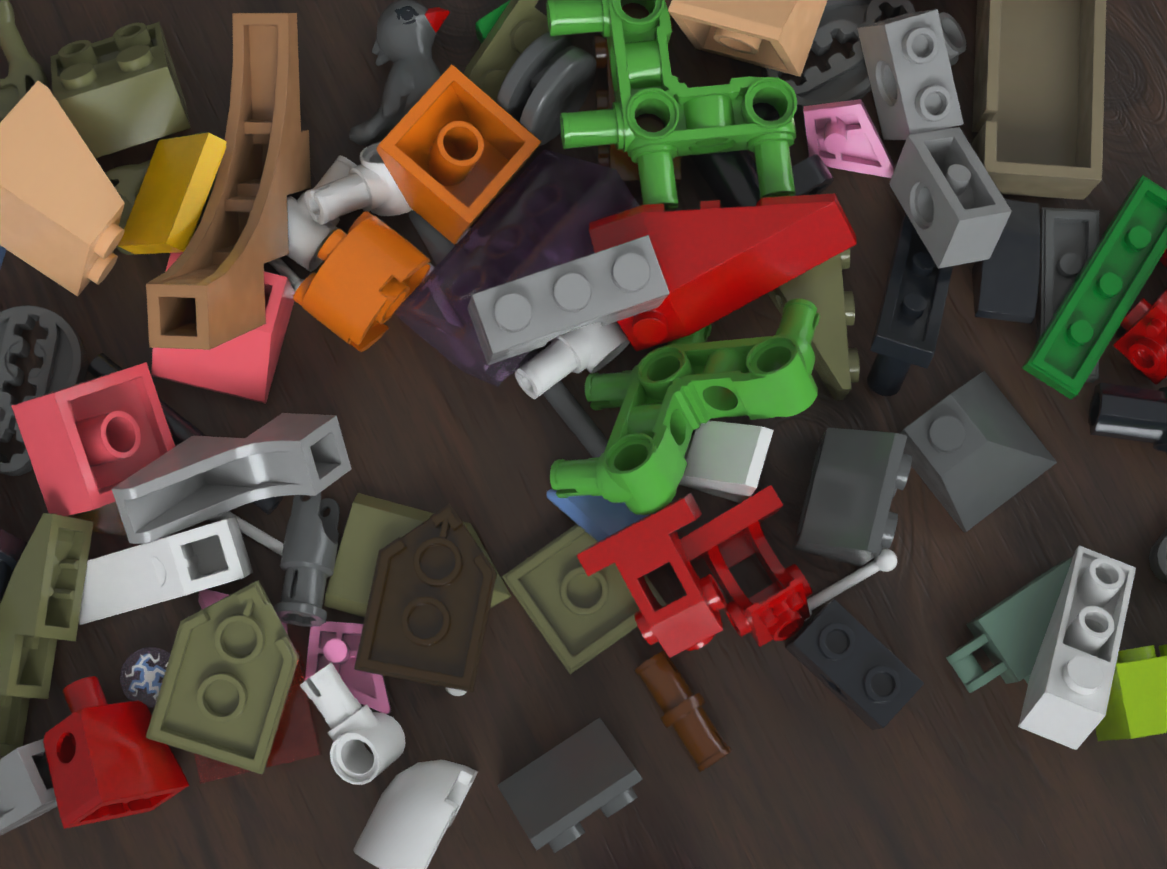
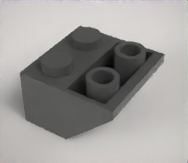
(852, 494)
(570, 785)

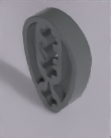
(842, 77)
(63, 366)

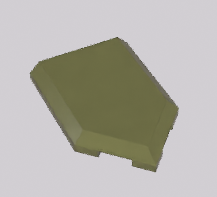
(370, 528)
(227, 681)

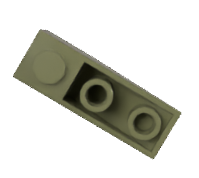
(823, 286)

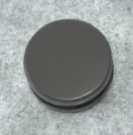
(545, 82)

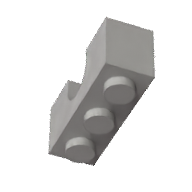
(567, 297)

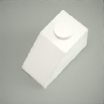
(726, 459)

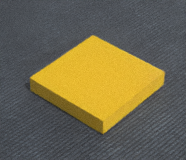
(173, 194)

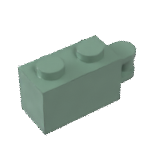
(1011, 632)

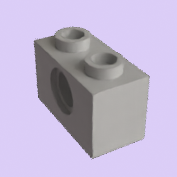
(910, 75)
(949, 197)

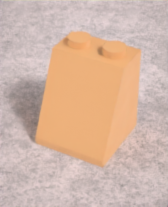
(752, 31)
(55, 196)

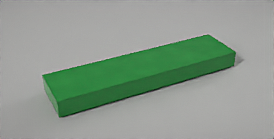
(1102, 291)

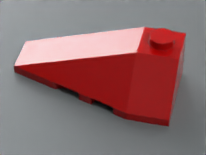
(723, 255)

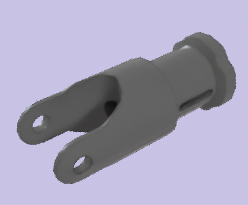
(308, 560)

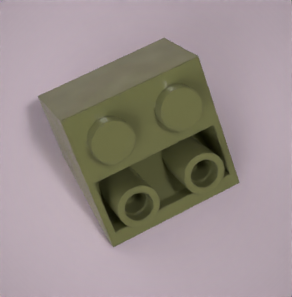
(120, 89)

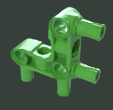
(694, 118)
(678, 391)

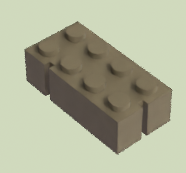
(1040, 95)

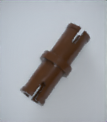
(683, 710)

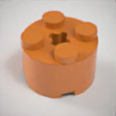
(362, 280)

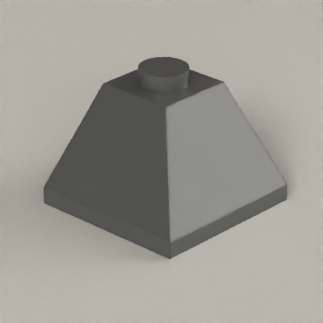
(975, 451)

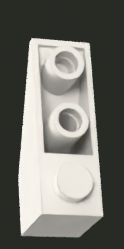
(164, 570)
(1079, 651)

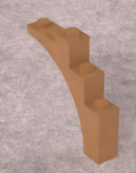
(219, 279)

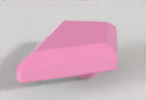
(846, 138)
(339, 644)

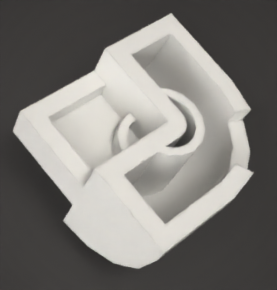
(414, 815)

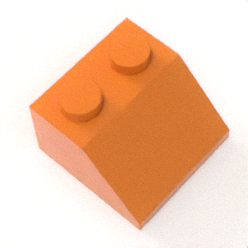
(455, 153)

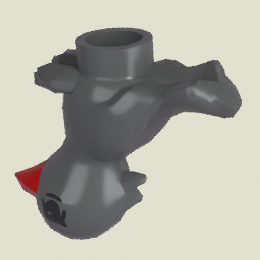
(406, 39)

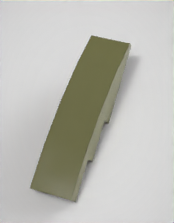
(36, 611)

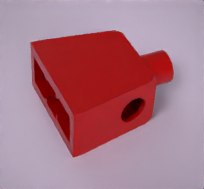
(104, 761)

